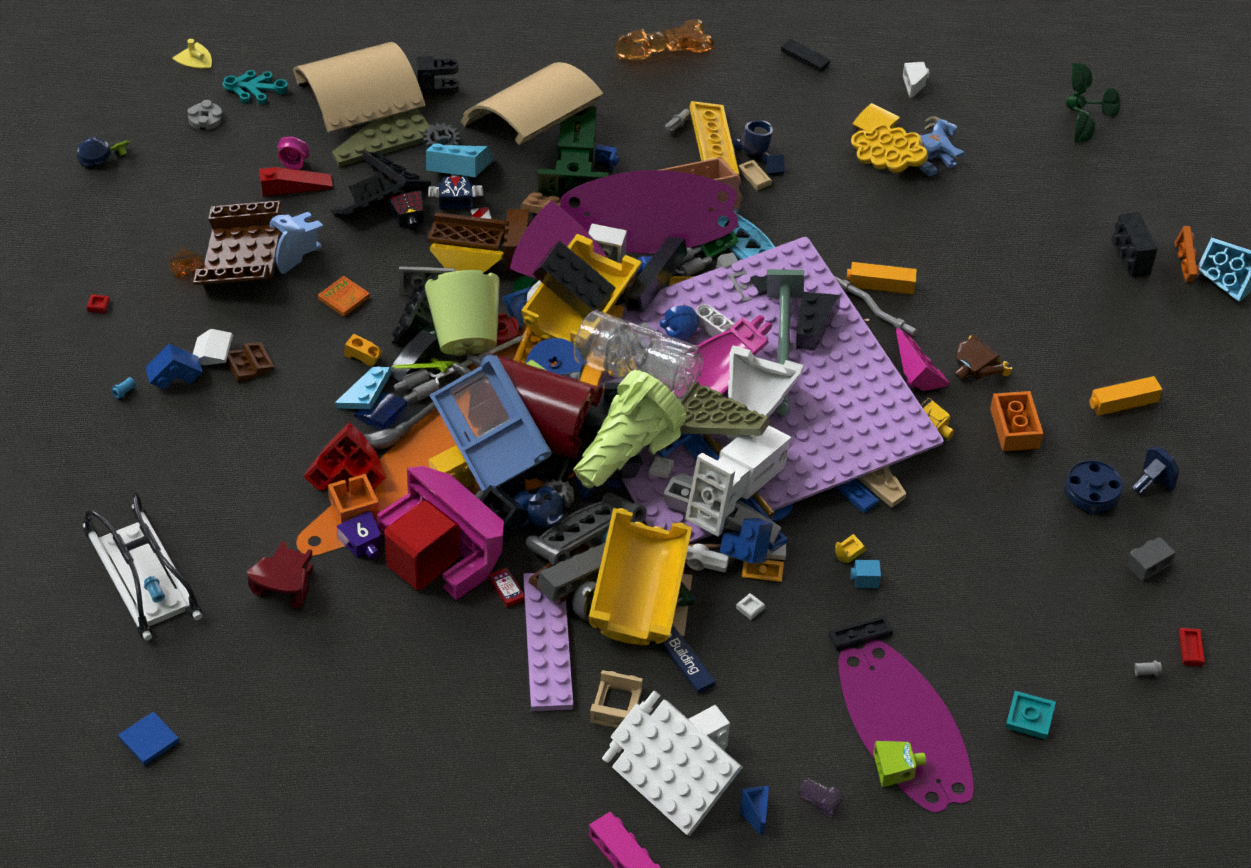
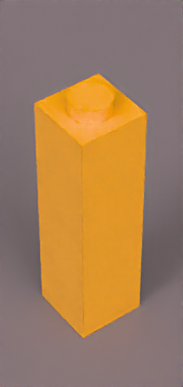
(882, 278)
(1125, 395)

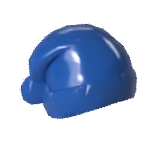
(680, 322)

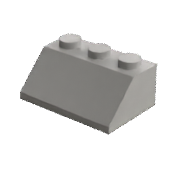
(412, 276)

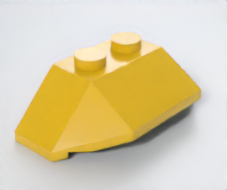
(465, 258)

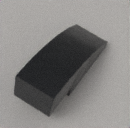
(414, 353)

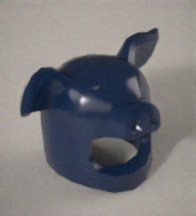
(754, 143)
(544, 513)

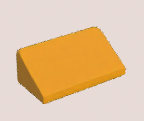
(766, 570)

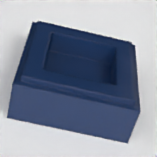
(775, 163)

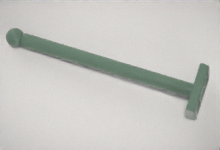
(785, 285)

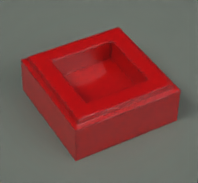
(98, 303)

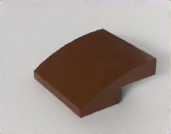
(249, 361)

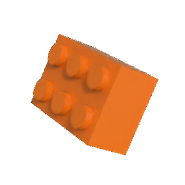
(1016, 421)

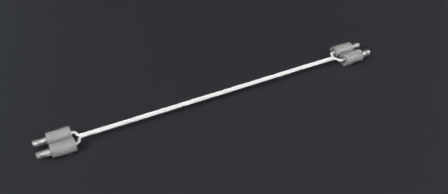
(421, 375)

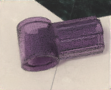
(825, 799)

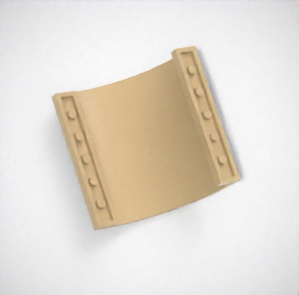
(362, 85)
(539, 100)

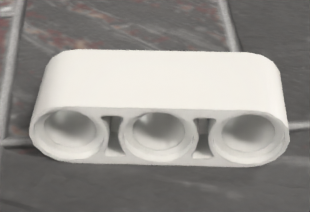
(712, 321)

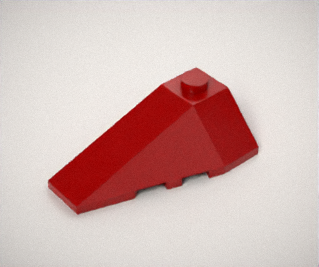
(285, 181)

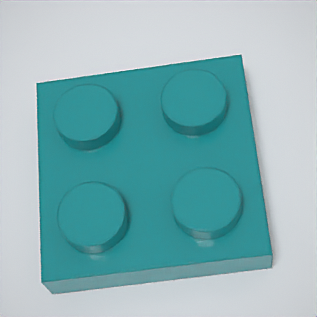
(1030, 715)

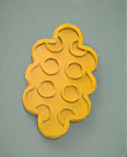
(889, 148)

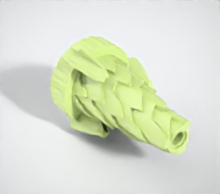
(637, 417)

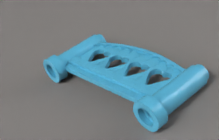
(754, 234)

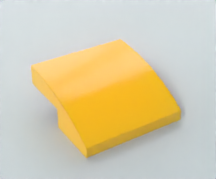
(874, 116)

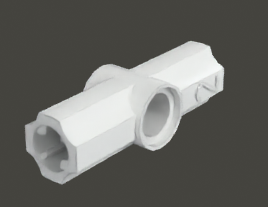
(700, 557)

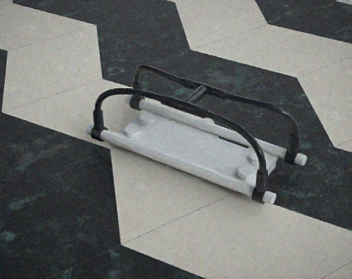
(135, 559)

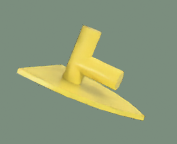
(194, 56)

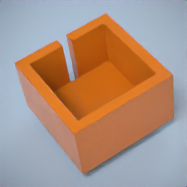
(358, 502)

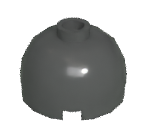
(583, 599)

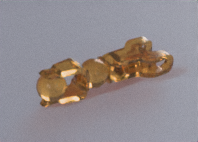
(671, 39)

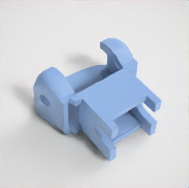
(296, 239)

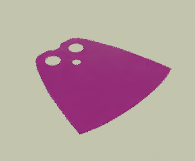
(542, 233)

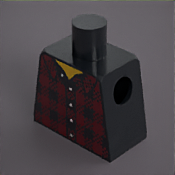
(407, 209)

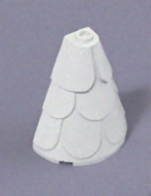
(759, 382)

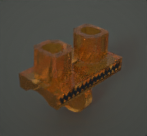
(185, 259)

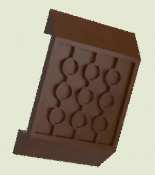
(241, 243)

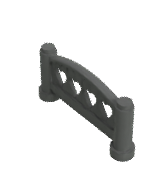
(559, 551)

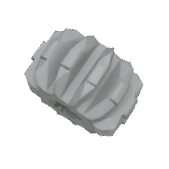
(564, 490)

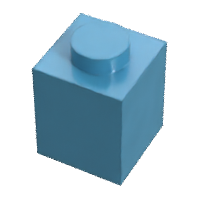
(866, 574)

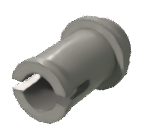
(1153, 668)

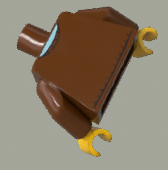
(978, 360)

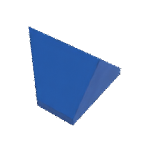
(755, 807)

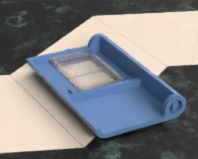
(498, 427)

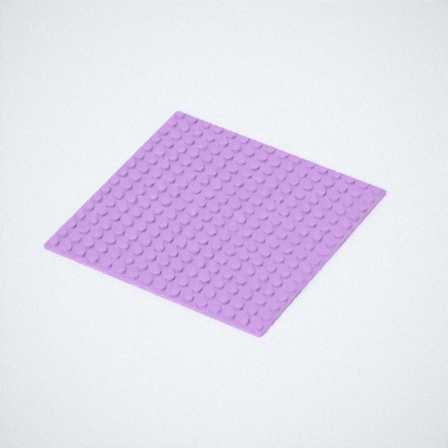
(845, 409)

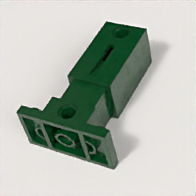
(574, 156)

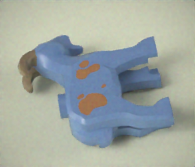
(939, 145)

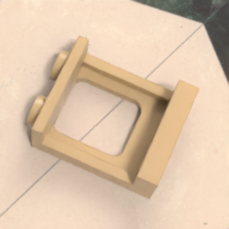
(611, 716)

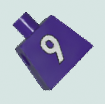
(360, 535)

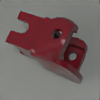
(282, 573)

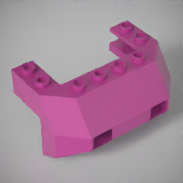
(479, 526)

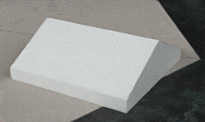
(213, 347)

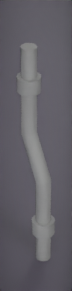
(898, 323)

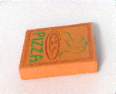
(343, 296)

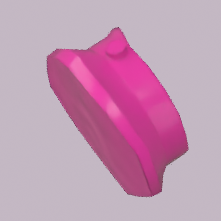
(292, 152)

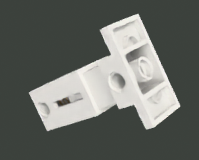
(738, 473)

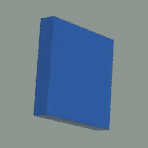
(148, 738)

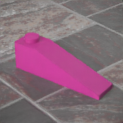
(918, 366)

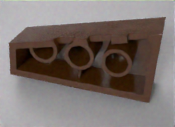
(516, 225)

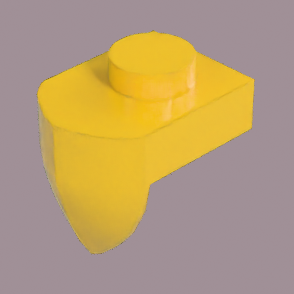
(849, 549)

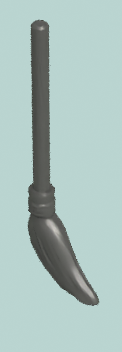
(389, 437)

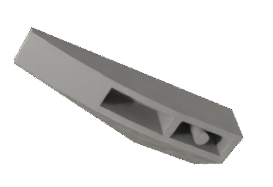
(677, 497)

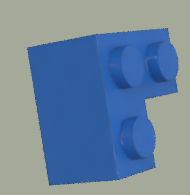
(172, 364)
(750, 543)

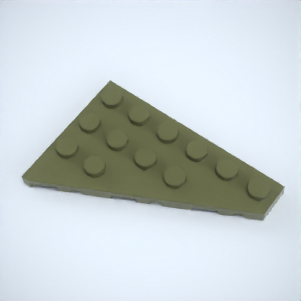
(383, 137)
(714, 414)

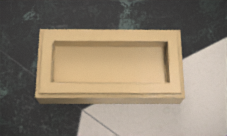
(755, 175)

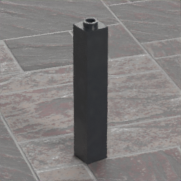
(655, 274)

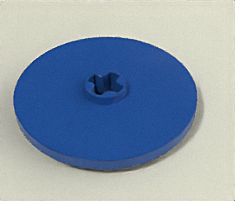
(555, 350)

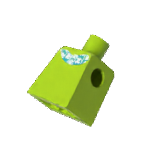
(896, 761)

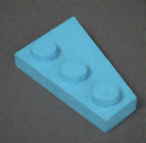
(365, 390)

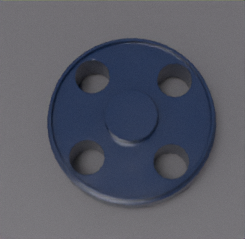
(1093, 486)

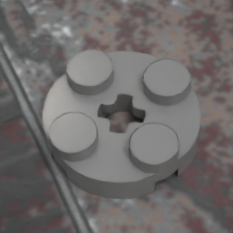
(206, 107)

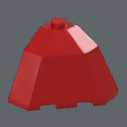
(346, 457)

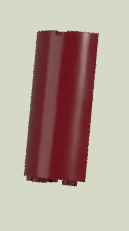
(555, 403)

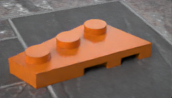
(1187, 253)

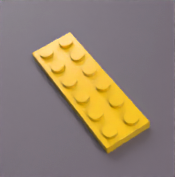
(713, 133)

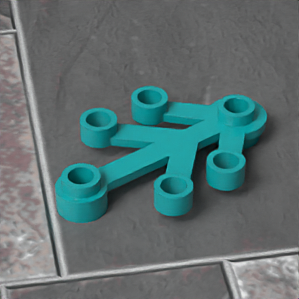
(254, 83)

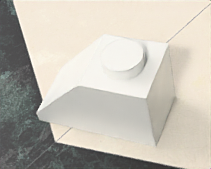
(915, 77)

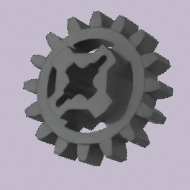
(441, 135)

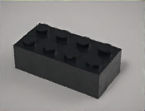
(573, 280)

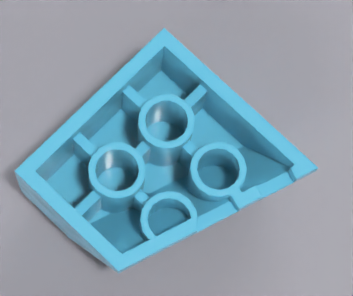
(458, 159)
(1227, 267)

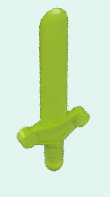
(441, 365)

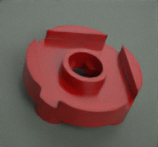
(510, 327)

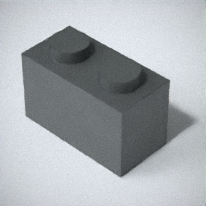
(1150, 558)

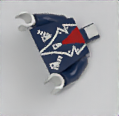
(455, 192)

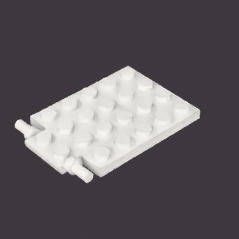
(671, 762)

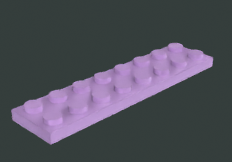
(547, 651)

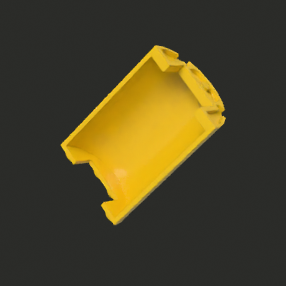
(552, 317)
(639, 580)

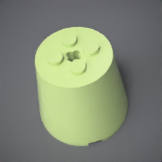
(464, 311)

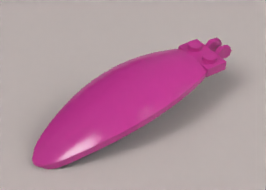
(718, 348)

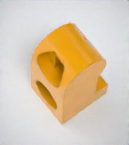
(362, 350)

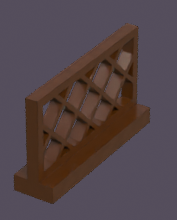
(466, 225)

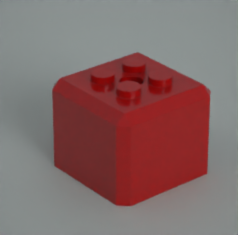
(422, 544)

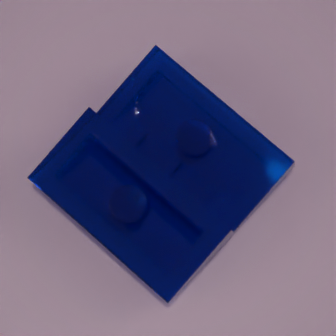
(383, 411)

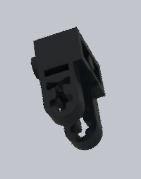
(429, 68)

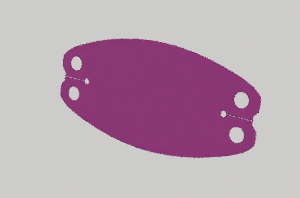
(654, 207)
(904, 707)

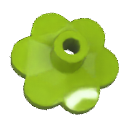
(121, 147)

